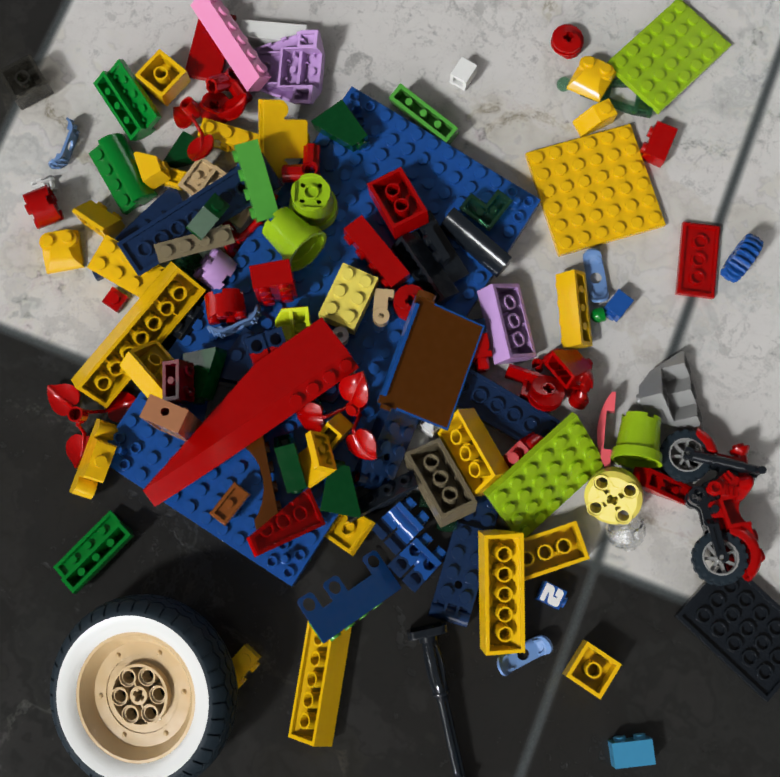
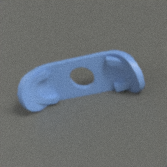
(63, 158)
(594, 264)
(223, 332)
(536, 647)

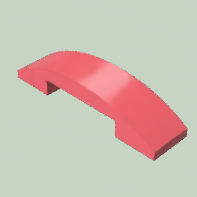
(608, 407)

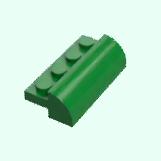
(128, 101)
(120, 172)
(93, 552)

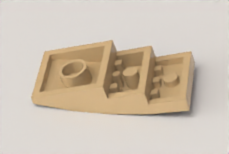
(203, 174)

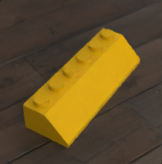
(501, 591)
(319, 689)

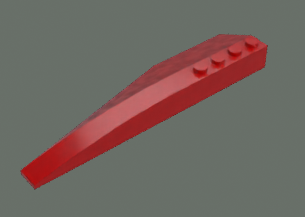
(259, 402)

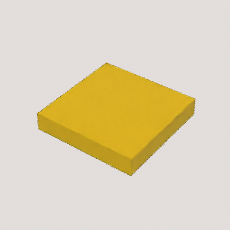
(350, 535)

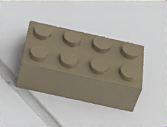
(440, 482)

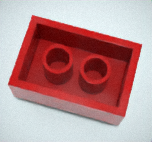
(398, 202)
(273, 282)

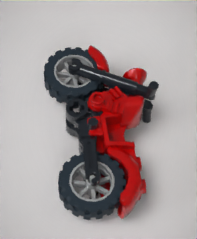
(725, 531)

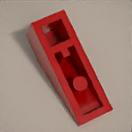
(661, 484)

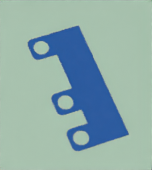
(351, 604)

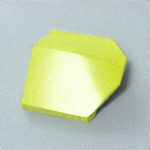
(293, 320)

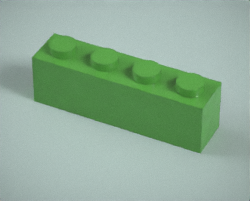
(423, 114)
(256, 180)

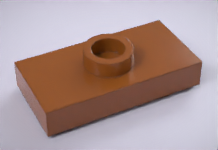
(230, 504)

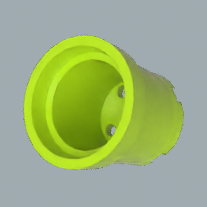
(311, 189)
(294, 238)
(638, 441)

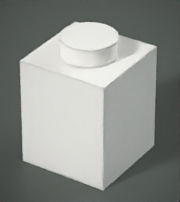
(463, 73)

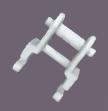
(49, 180)

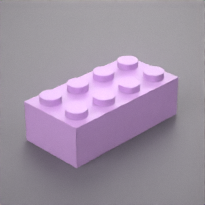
(506, 323)

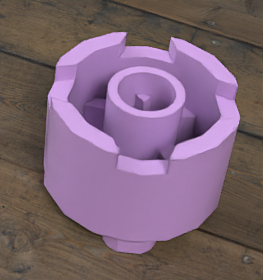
(215, 269)

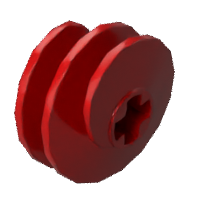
(567, 41)
(214, 102)
(401, 298)
(546, 393)

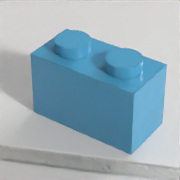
(631, 751)

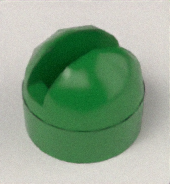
(598, 315)

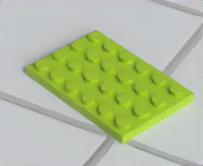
(668, 55)
(545, 476)

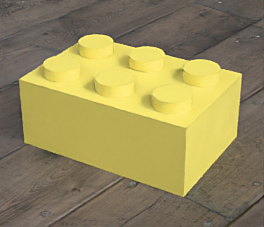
(348, 298)

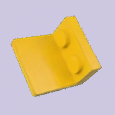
(317, 458)

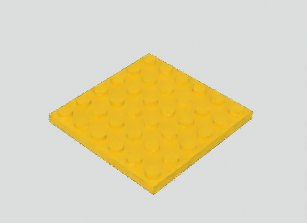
(594, 190)

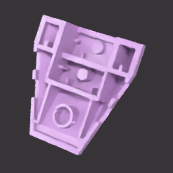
(294, 67)

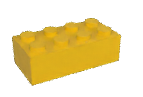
(115, 267)
(473, 450)
(553, 550)

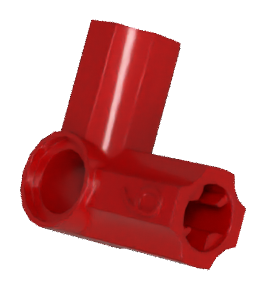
(227, 82)
(311, 162)

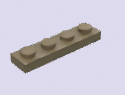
(191, 244)

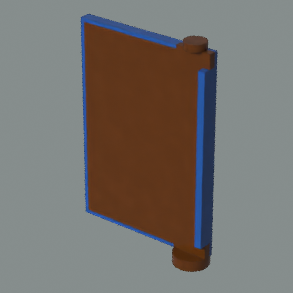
(430, 362)

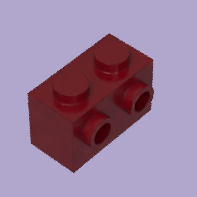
(178, 381)

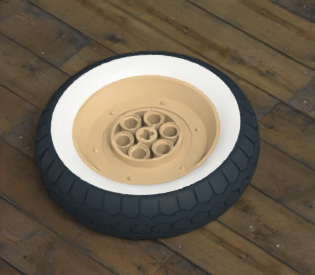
(186, 662)

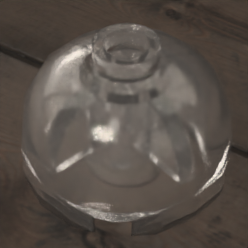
(627, 535)

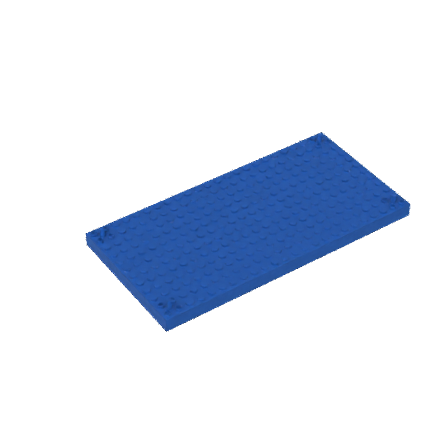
(443, 182)

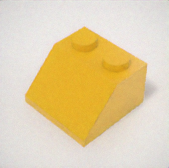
(99, 219)

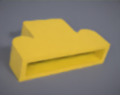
(279, 136)
(95, 460)

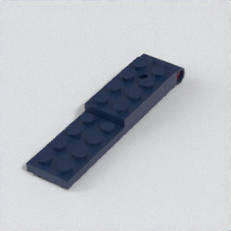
(172, 224)
(503, 408)
(393, 434)
(462, 565)

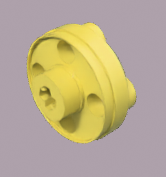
(613, 496)

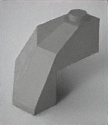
(670, 394)

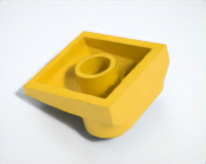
(592, 78)
(62, 250)

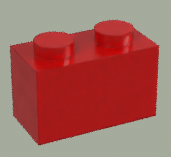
(658, 144)

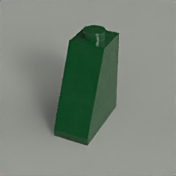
(341, 126)
(208, 369)
(289, 463)
(340, 493)

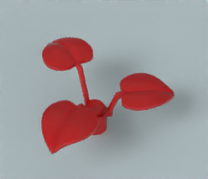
(190, 111)
(356, 391)
(63, 401)

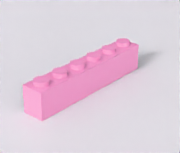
(232, 43)

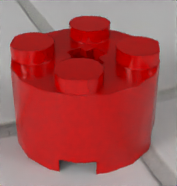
(43, 206)
(225, 306)

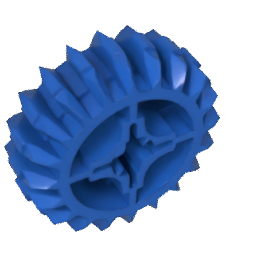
(741, 258)

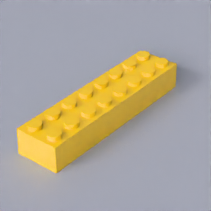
(149, 319)

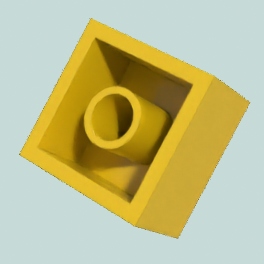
(163, 77)
(591, 669)

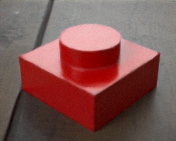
(115, 300)

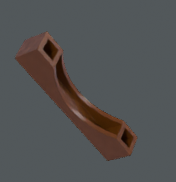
(269, 506)

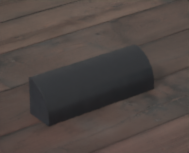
(475, 242)
(424, 268)

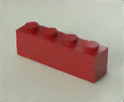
(376, 253)

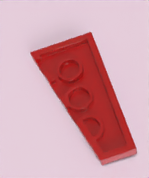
(289, 523)

